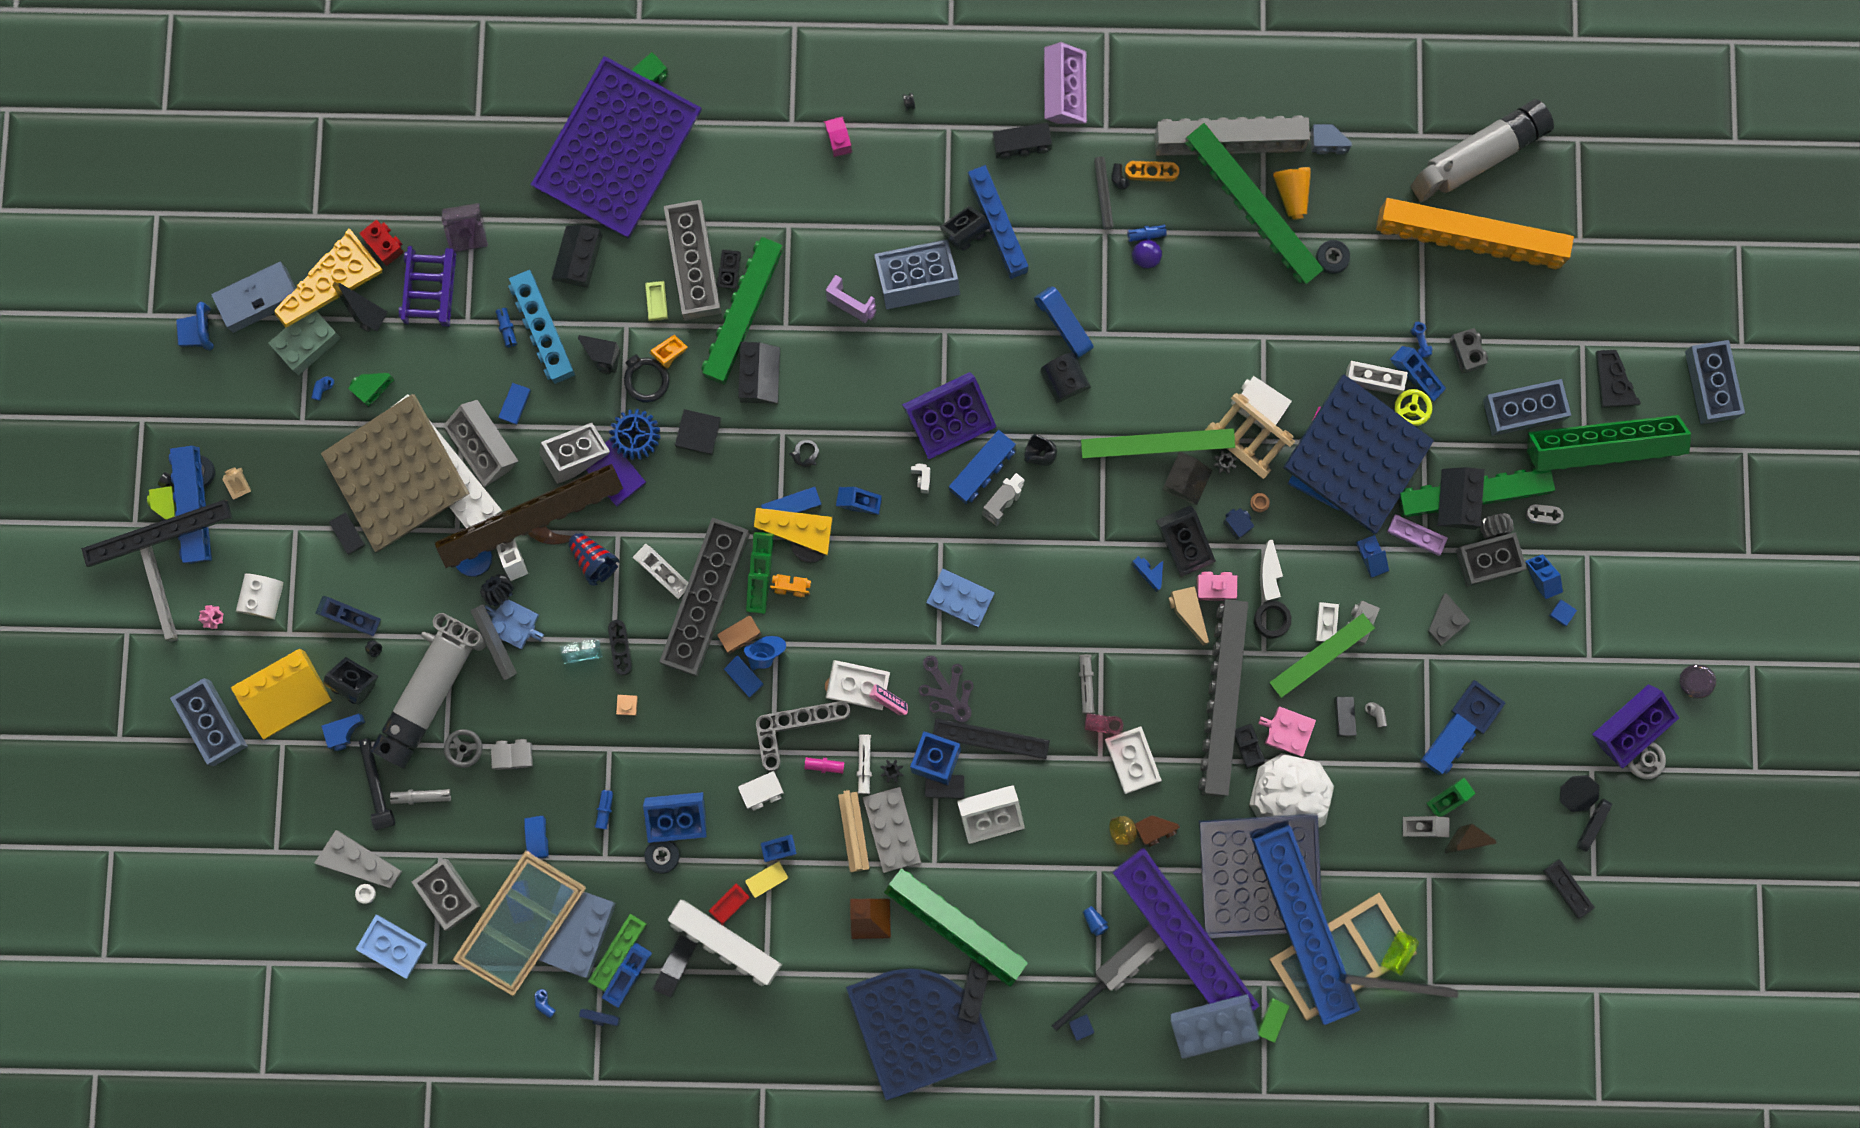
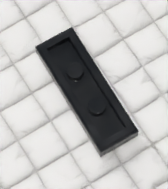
(1568, 889)

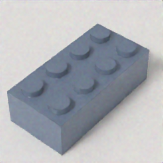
(1714, 382)
(1526, 407)
(208, 722)
(1214, 1026)

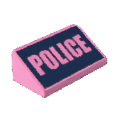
(889, 700)

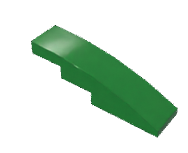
(759, 572)

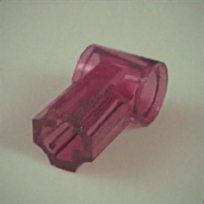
(1101, 723)

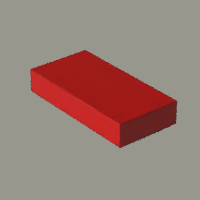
(729, 904)

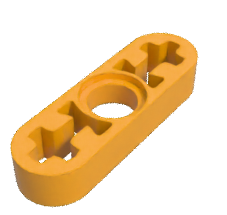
(1139, 164)

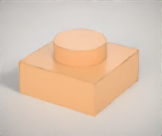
(627, 705)

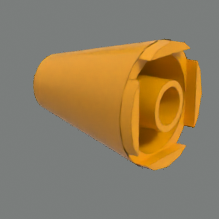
(1294, 190)

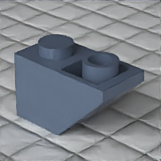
(1327, 139)

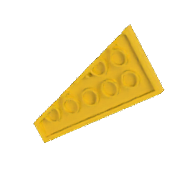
(345, 264)

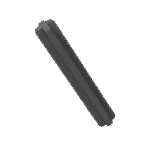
(1103, 190)

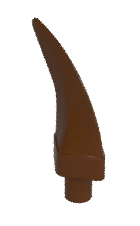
(547, 536)

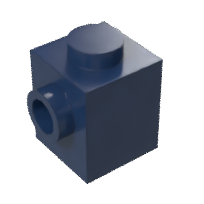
(1238, 522)

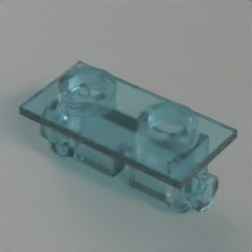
(572, 653)

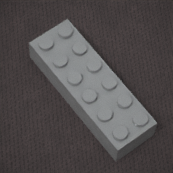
(692, 260)

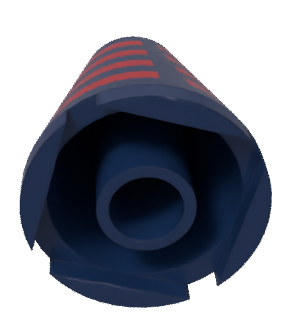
(592, 558)

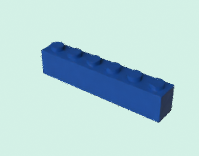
(998, 222)
(188, 497)

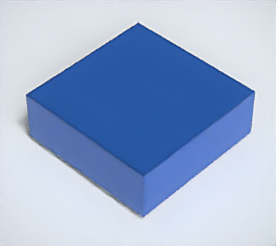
(1563, 612)

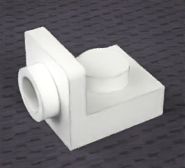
(924, 480)

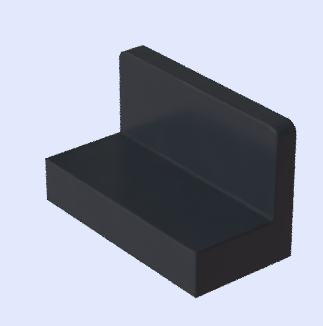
(953, 790)

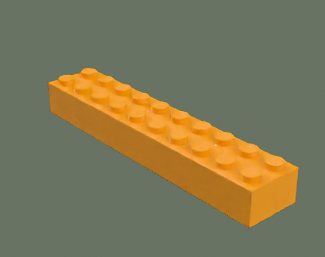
(1474, 233)

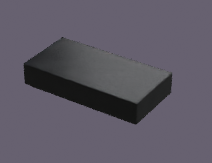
(347, 533)

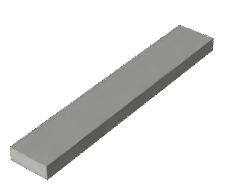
(159, 594)

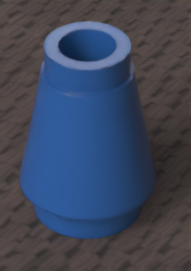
(1095, 921)

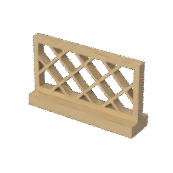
(853, 831)

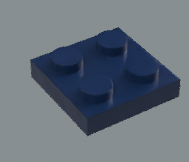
(1478, 706)

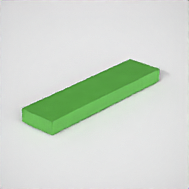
(617, 952)

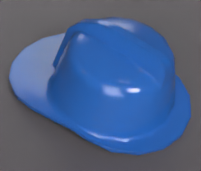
(763, 651)

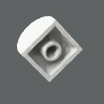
(259, 596)

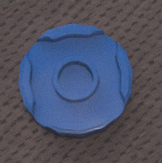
(476, 566)

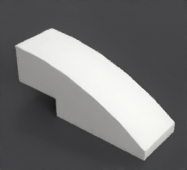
(1269, 573)

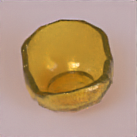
(1123, 830)

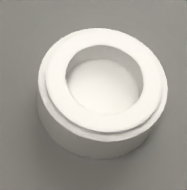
(365, 894)

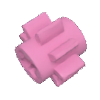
(211, 617)

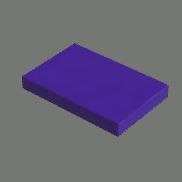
(627, 474)

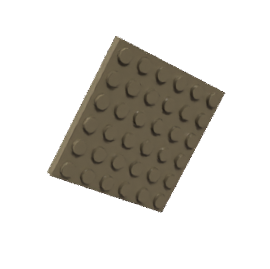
(395, 473)

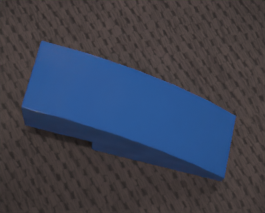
(627, 975)

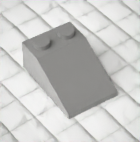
(573, 452)

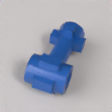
(1417, 330)

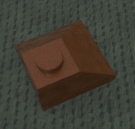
(870, 918)

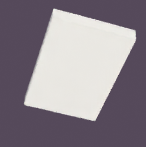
(854, 683)
(1132, 760)

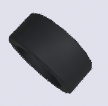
(1274, 605)

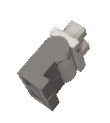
(1003, 498)

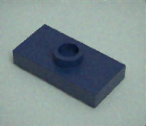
(600, 1018)

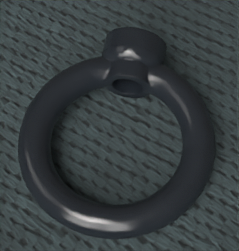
(634, 364)

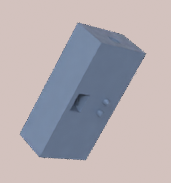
(253, 297)

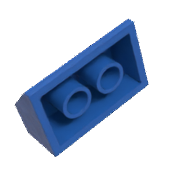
(675, 817)

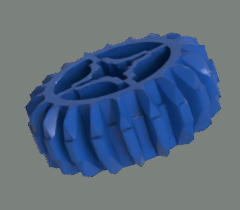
(626, 433)

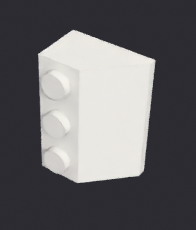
(991, 814)

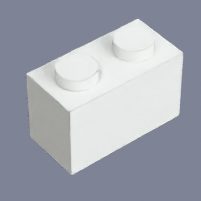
(761, 790)

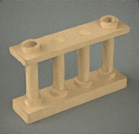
(1247, 454)

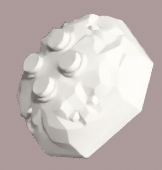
(1291, 788)

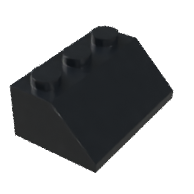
(577, 255)
(759, 373)
(1461, 498)

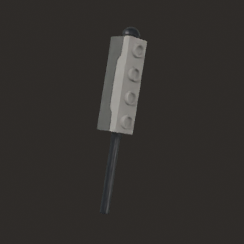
(1118, 967)

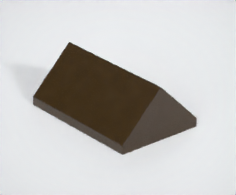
(1469, 837)

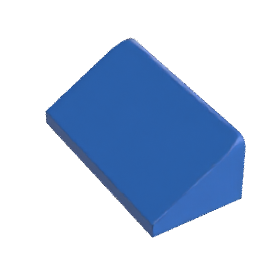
(743, 676)

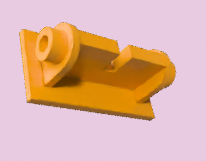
(783, 585)

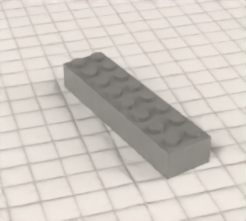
(1237, 135)

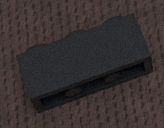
(1022, 141)

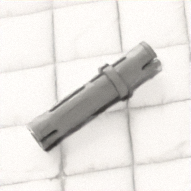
(1086, 683)
(420, 796)

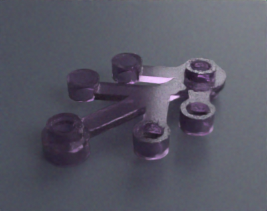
(948, 692)

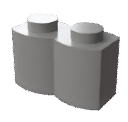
(511, 755)

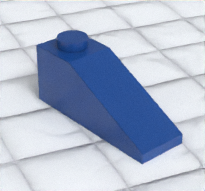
(1419, 373)

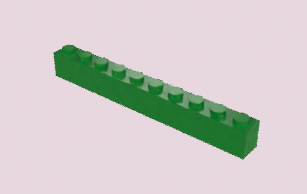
(1253, 203)

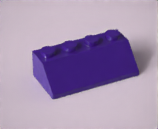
(1635, 725)

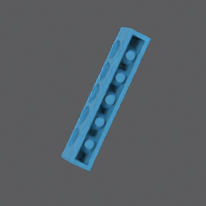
(524, 282)

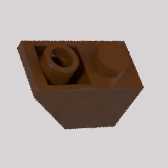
(1153, 828)

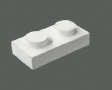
(1326, 621)

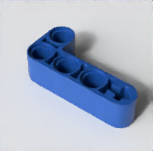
(1064, 320)

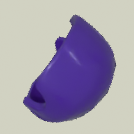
(1147, 254)

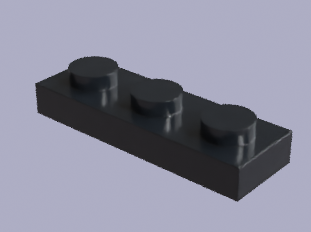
(973, 993)

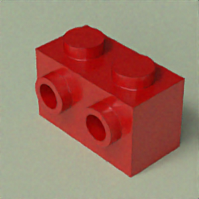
(381, 242)

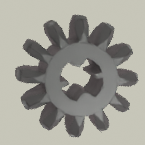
(1496, 526)

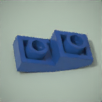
(536, 836)

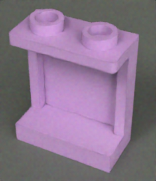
(850, 305)

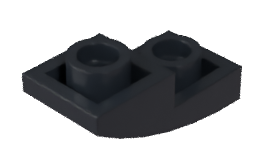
(729, 269)

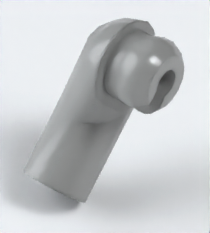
(1377, 712)

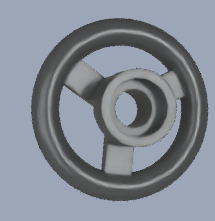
(470, 747)

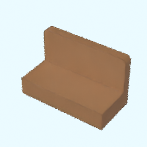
(739, 634)

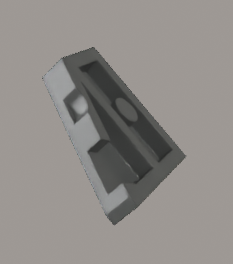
(1447, 620)

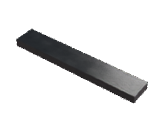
(991, 739)
(1398, 985)

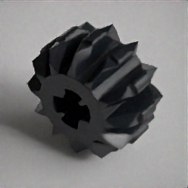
(496, 590)

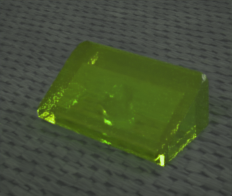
(1400, 953)

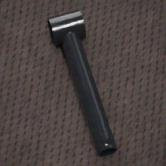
(382, 817)

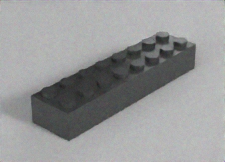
(704, 597)

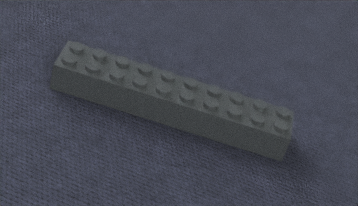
(1224, 698)

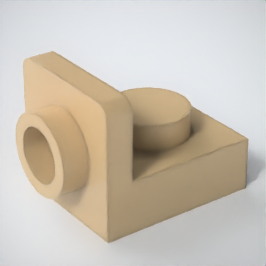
(236, 482)

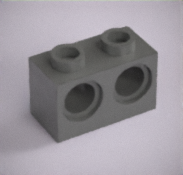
(1463, 351)

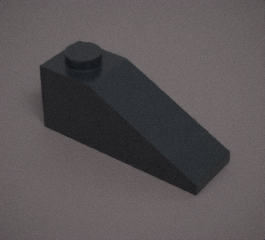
(361, 309)
(675, 966)

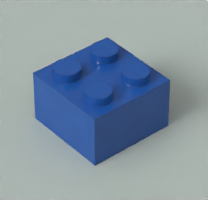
(935, 758)

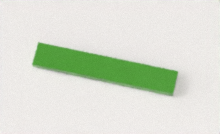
(1322, 655)

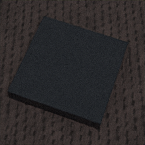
(698, 432)

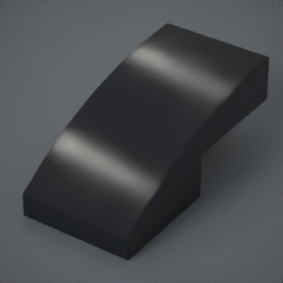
(1248, 746)

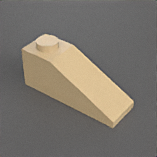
(1188, 610)

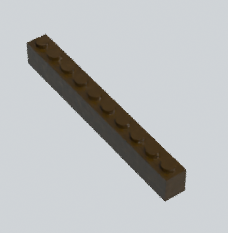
(528, 516)

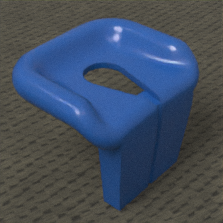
(193, 329)

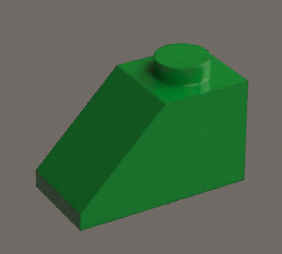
(370, 386)
(1451, 798)

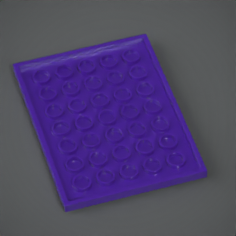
(616, 147)

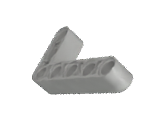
(794, 723)

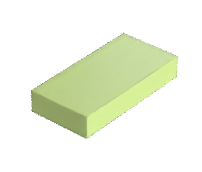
(656, 301)

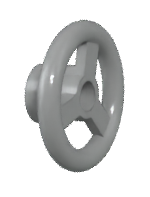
(1653, 762)

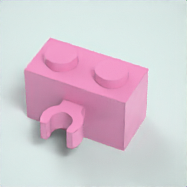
(1216, 587)

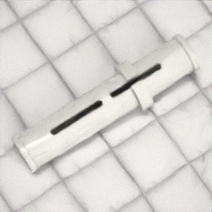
(864, 766)

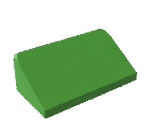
(1273, 1020)

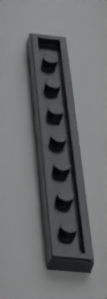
(156, 533)

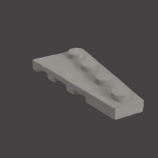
(353, 859)

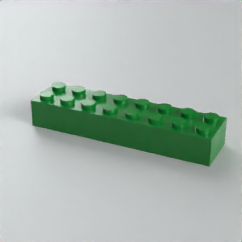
(1608, 443)

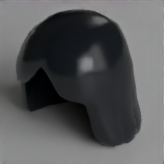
(1035, 446)

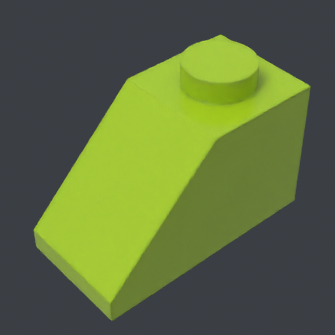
(162, 501)

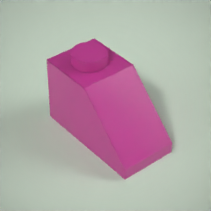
(838, 136)

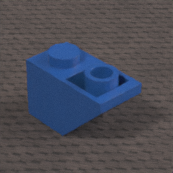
(1544, 576)

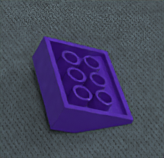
(949, 415)

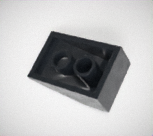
(1186, 540)

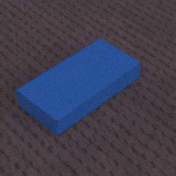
(514, 403)

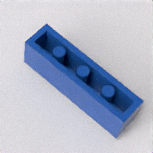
(982, 466)

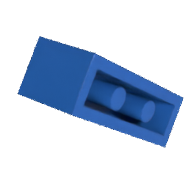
(1449, 745)

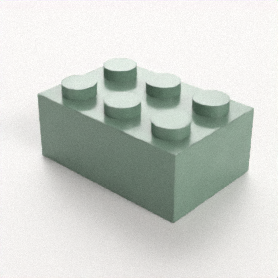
(304, 342)

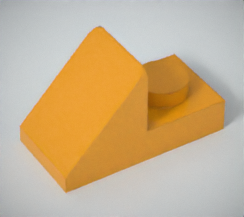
(668, 350)

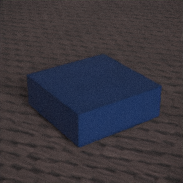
(1081, 1027)

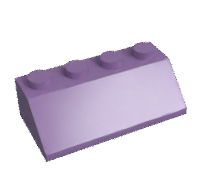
(1065, 84)

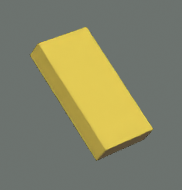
(767, 879)

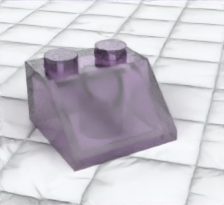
(464, 227)

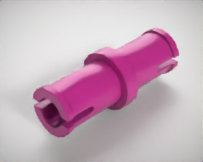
(824, 765)

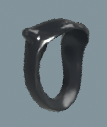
(808, 462)

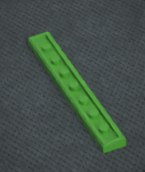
(1158, 443)

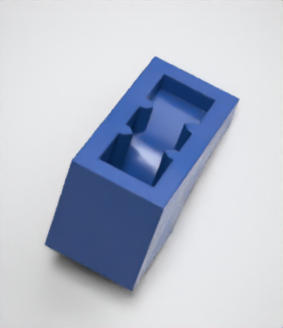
(339, 732)

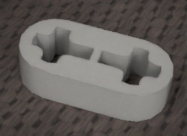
(1543, 519)

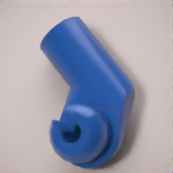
(321, 386)
(541, 1003)

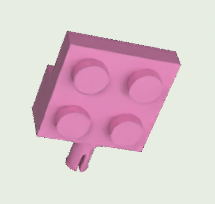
(1288, 731)

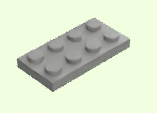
(891, 830)

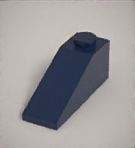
(347, 616)

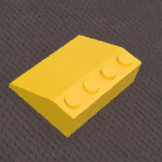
(281, 693)

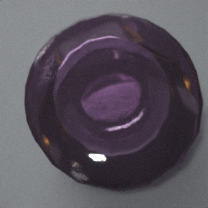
(1697, 681)

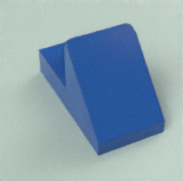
(1373, 557)
(1153, 576)
(778, 848)

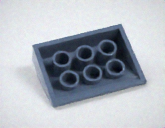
(917, 274)
(580, 936)

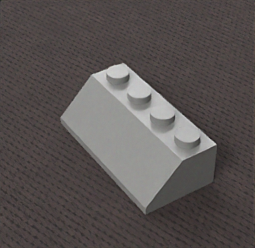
(480, 442)

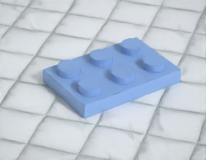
(391, 946)

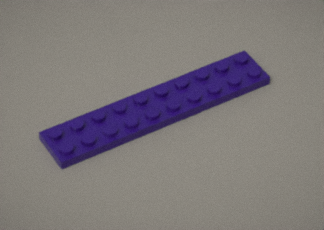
(1179, 930)

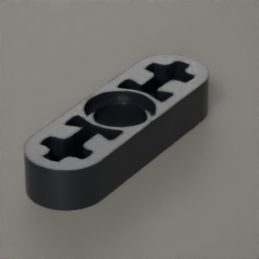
(612, 634)
(1594, 825)

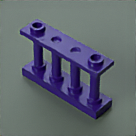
(446, 278)

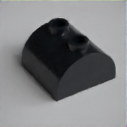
(964, 228)
(1065, 377)
(350, 680)

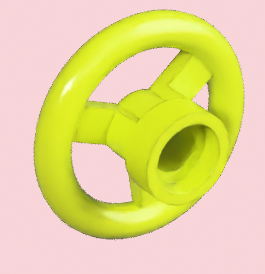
(1408, 412)

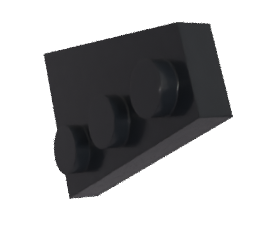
(1613, 381)

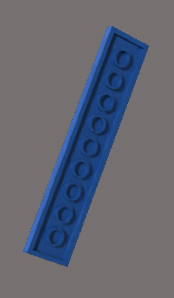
(1306, 924)

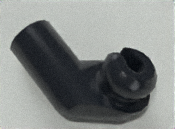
(1117, 178)

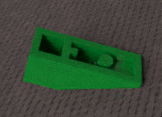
(651, 69)

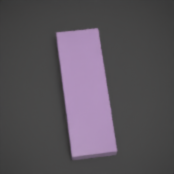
(1417, 535)

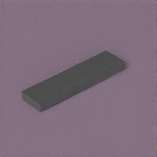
(493, 642)

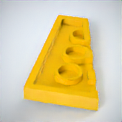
(799, 528)

